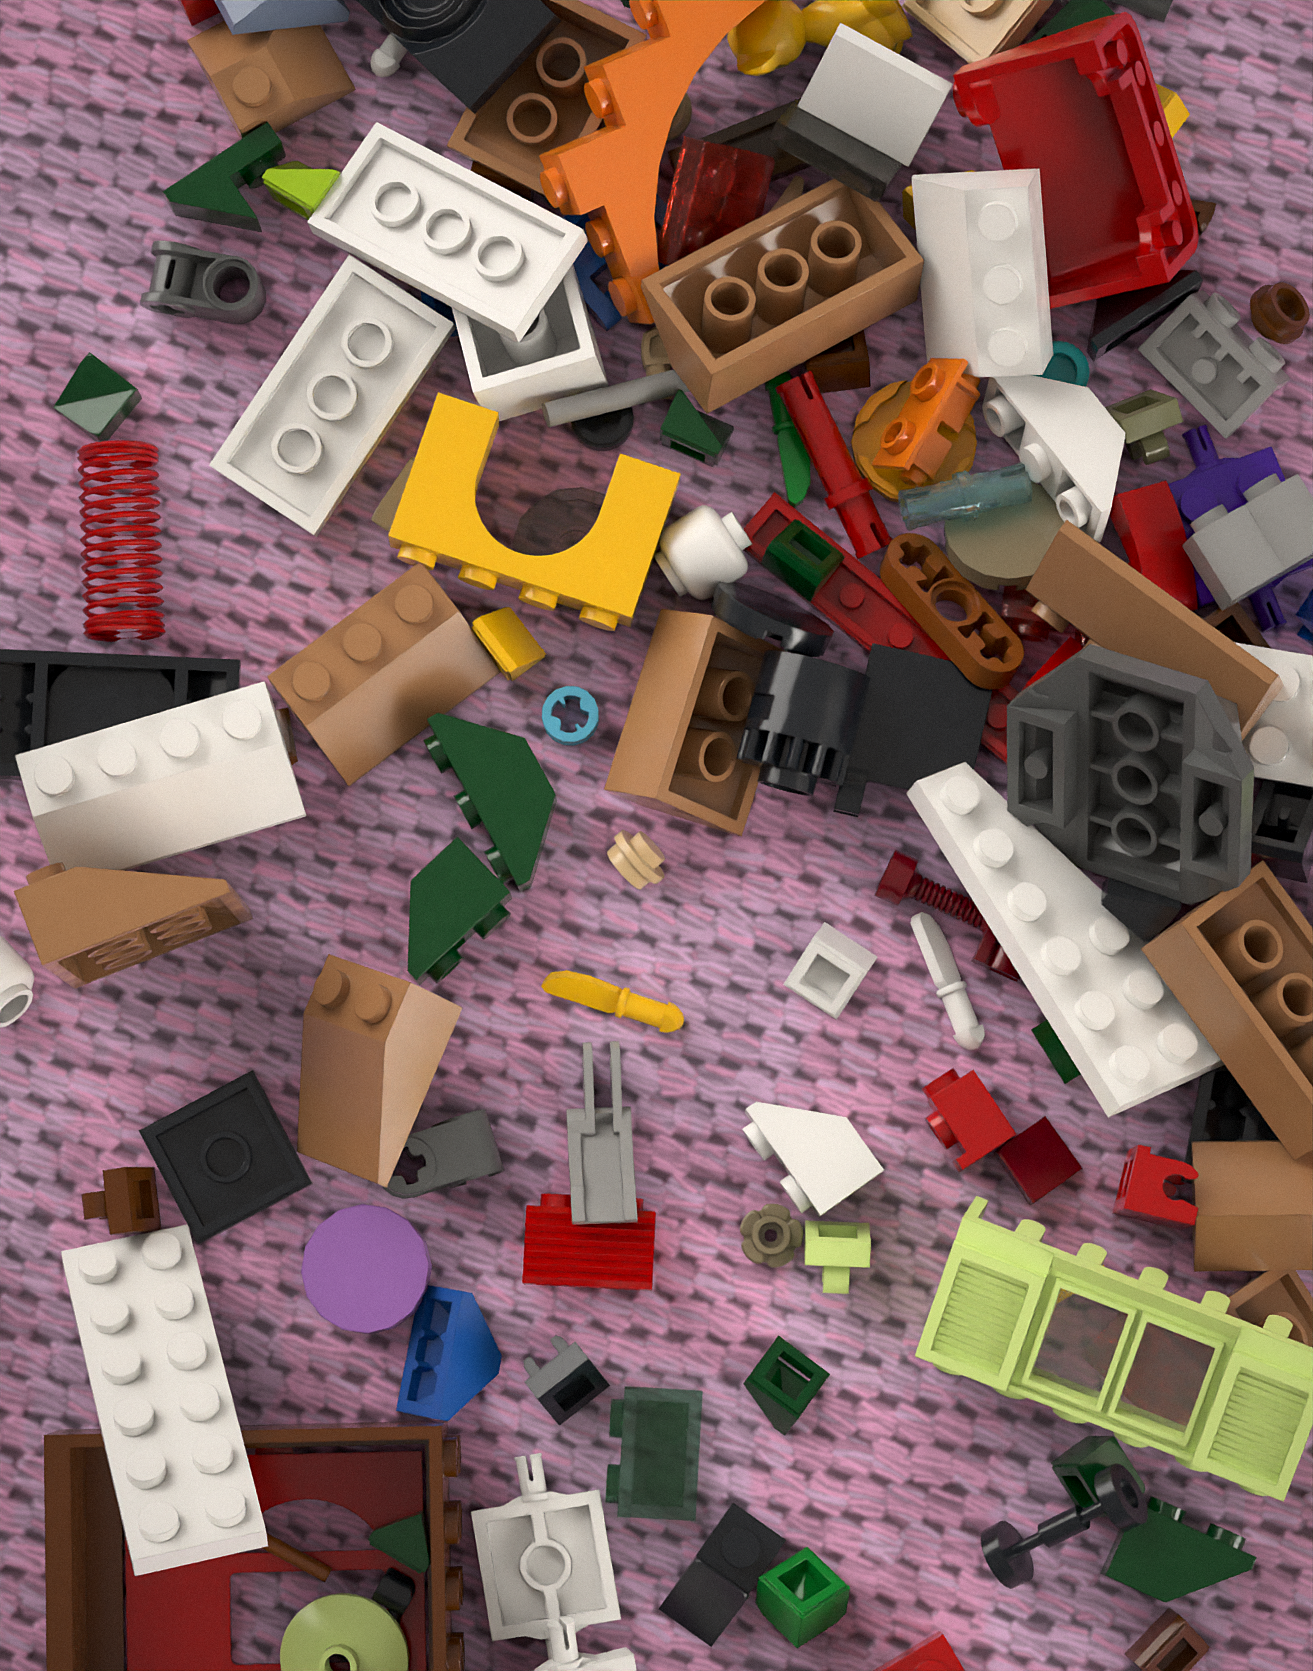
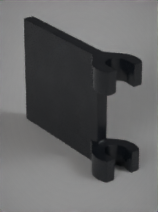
(913, 723)

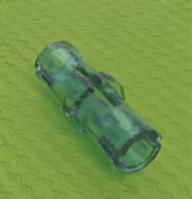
(965, 496)

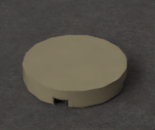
(1004, 542)

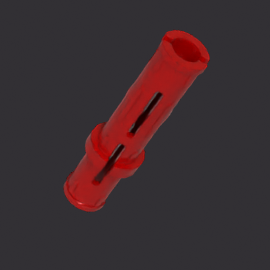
(834, 465)

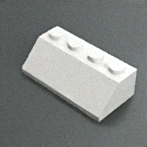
(163, 783)

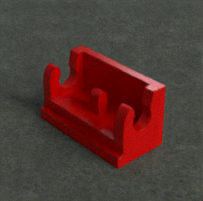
(1145, 1194)

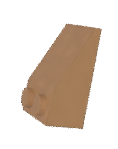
(544, 98)
(367, 1066)

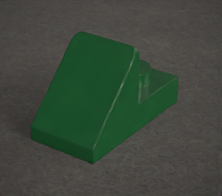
(212, 189)

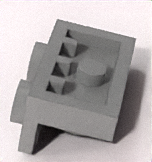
(1215, 361)

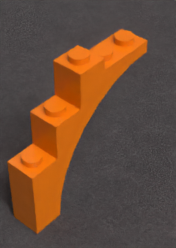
(617, 167)

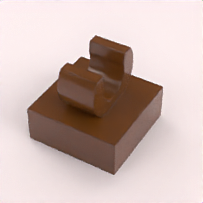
(127, 1202)

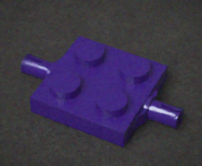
(1224, 482)

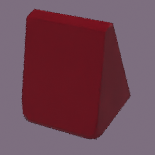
(1037, 1160)

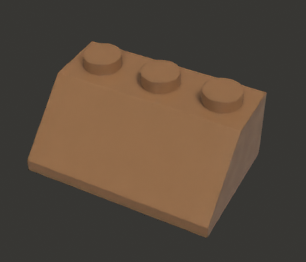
(383, 673)
(690, 722)

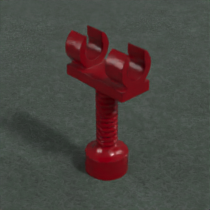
(904, 881)

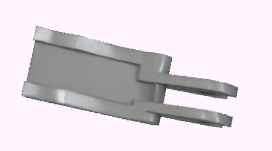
(601, 1151)

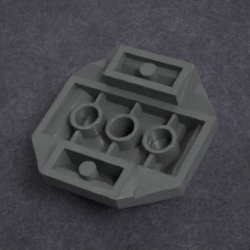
(1134, 774)

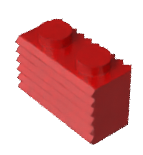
(587, 1253)

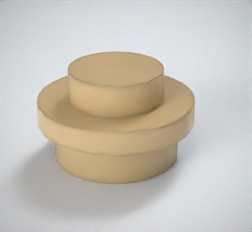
(637, 858)

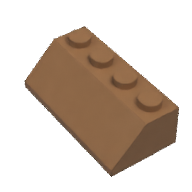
(781, 291)
(1131, 615)
(1248, 986)

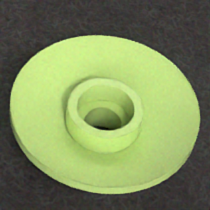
(347, 1627)

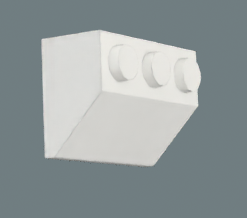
(984, 270)

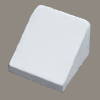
(830, 970)

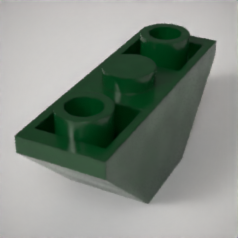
(501, 791)

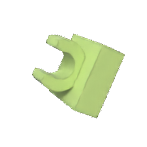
(837, 1249)

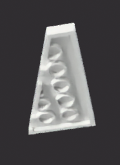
(1067, 948)

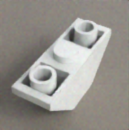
(1062, 441)

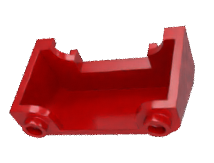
(1104, 151)

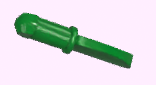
(792, 453)

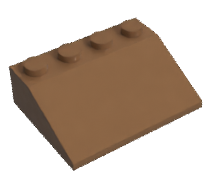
(110, 920)

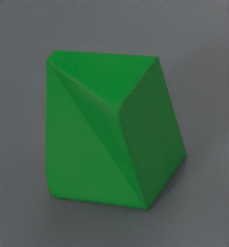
(802, 1597)

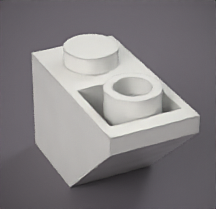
(817, 1150)

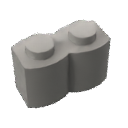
(1255, 542)

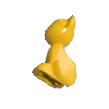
(779, 30)

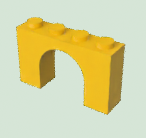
(597, 575)

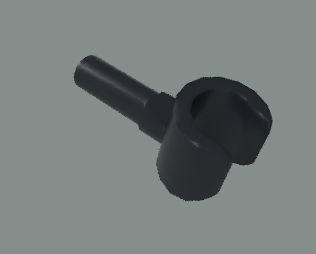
(395, 1593)

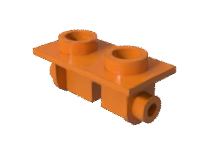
(937, 397)

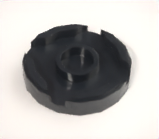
(769, 615)

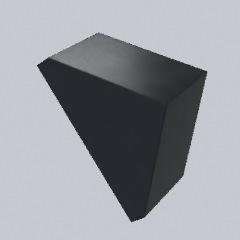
(1283, 829)

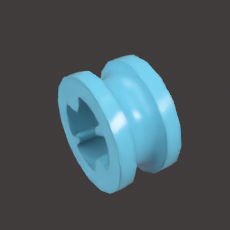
(587, 707)

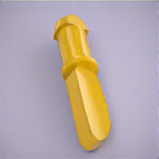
(611, 998)

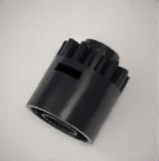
(802, 721)

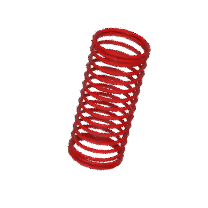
(104, 626)

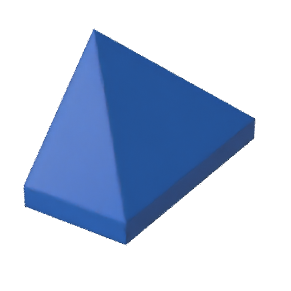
(447, 1355)

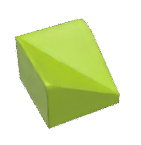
(299, 186)

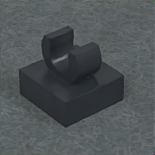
(565, 1381)

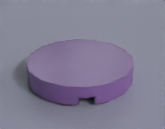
(366, 1269)

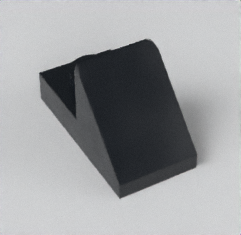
(722, 1574)

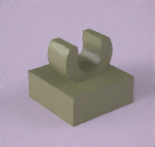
(1143, 420)

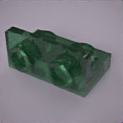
(657, 1453)

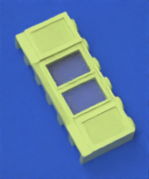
(1122, 1353)

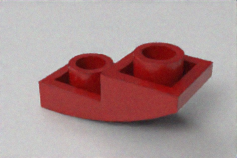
(1154, 538)

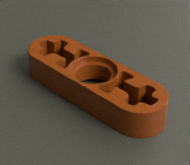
(953, 637)

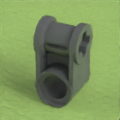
(190, 280)
(451, 1155)

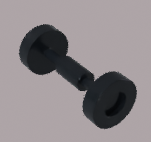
(1009, 1553)

